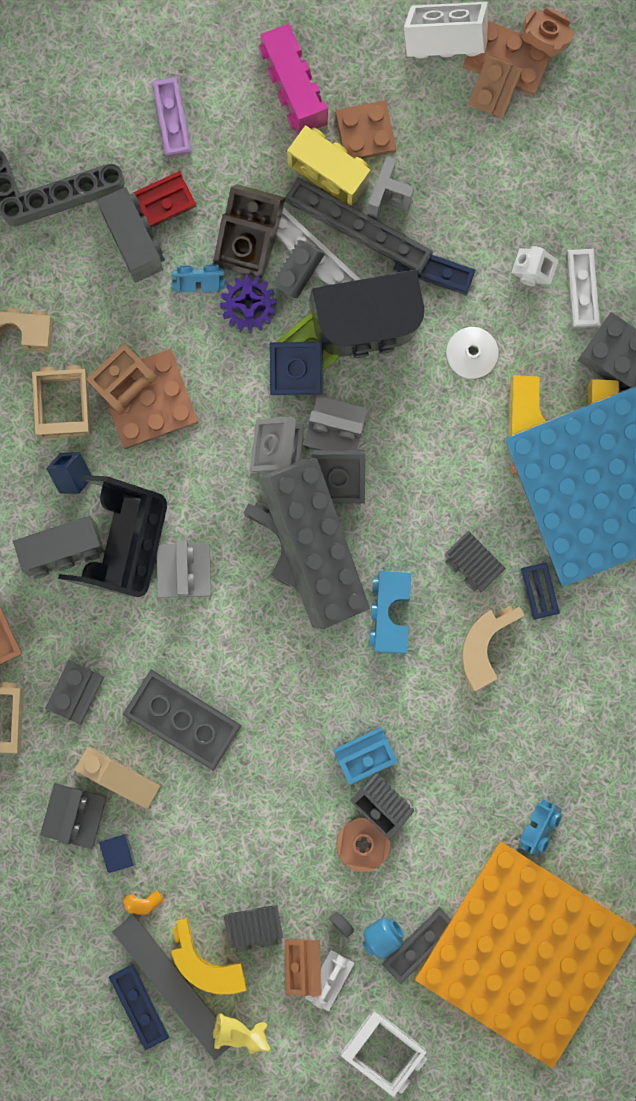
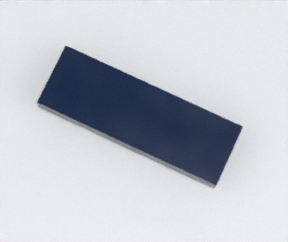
(445, 274)
(139, 1007)

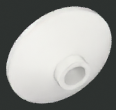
(472, 365)

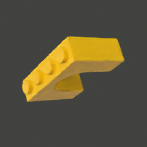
(524, 400)

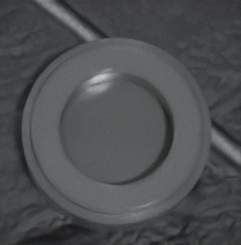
(341, 924)

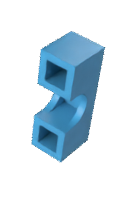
(389, 589)

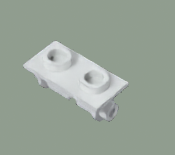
(333, 975)

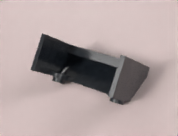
(131, 539)

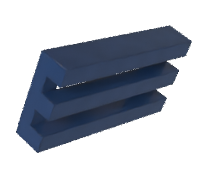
(545, 613)

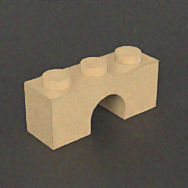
(35, 328)

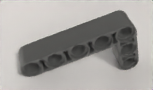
(49, 192)

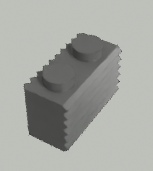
(298, 269)
(473, 562)
(382, 805)
(253, 927)

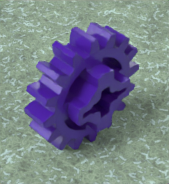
(259, 303)

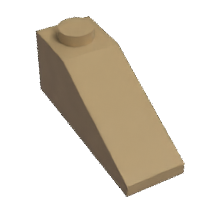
(117, 777)

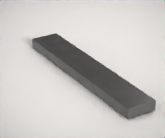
(358, 226)
(169, 982)

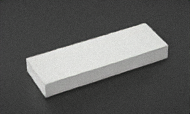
(583, 288)

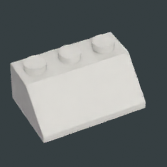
(446, 29)

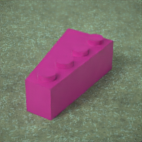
(293, 79)

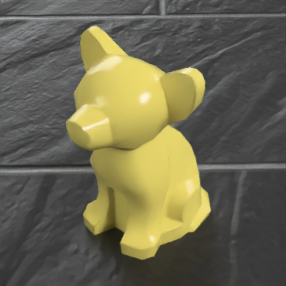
(235, 1034)

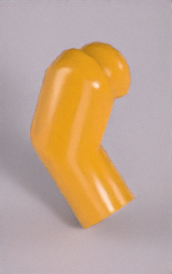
(142, 906)

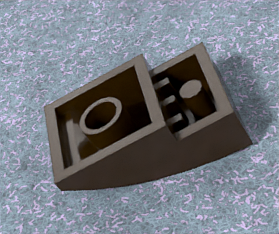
(248, 230)

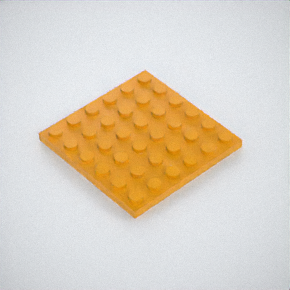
(526, 954)

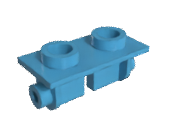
(208, 276)
(537, 838)

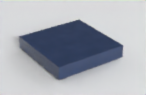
(296, 368)

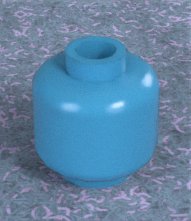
(383, 938)

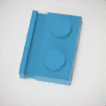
(365, 756)

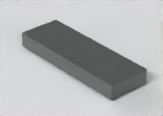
(417, 946)

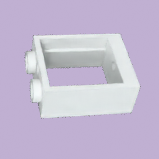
(415, 1062)

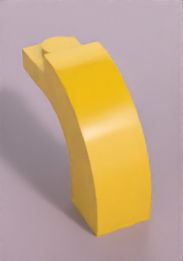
(204, 975)

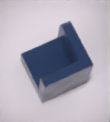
(67, 472)
(117, 853)

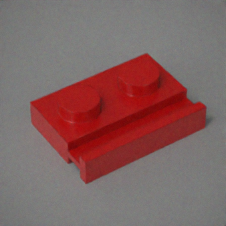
(165, 199)

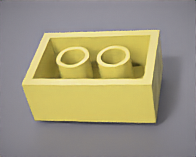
(328, 166)

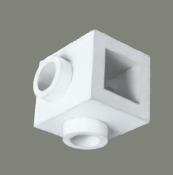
(534, 266)

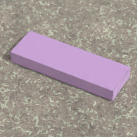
(171, 117)

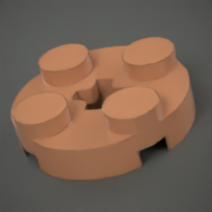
(536, 32)
(351, 854)

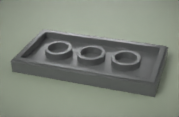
(182, 720)

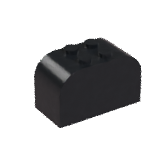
(367, 314)

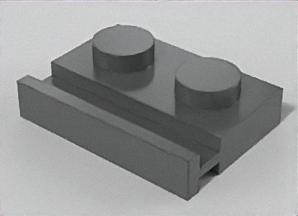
(74, 692)

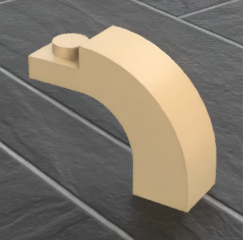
(474, 655)

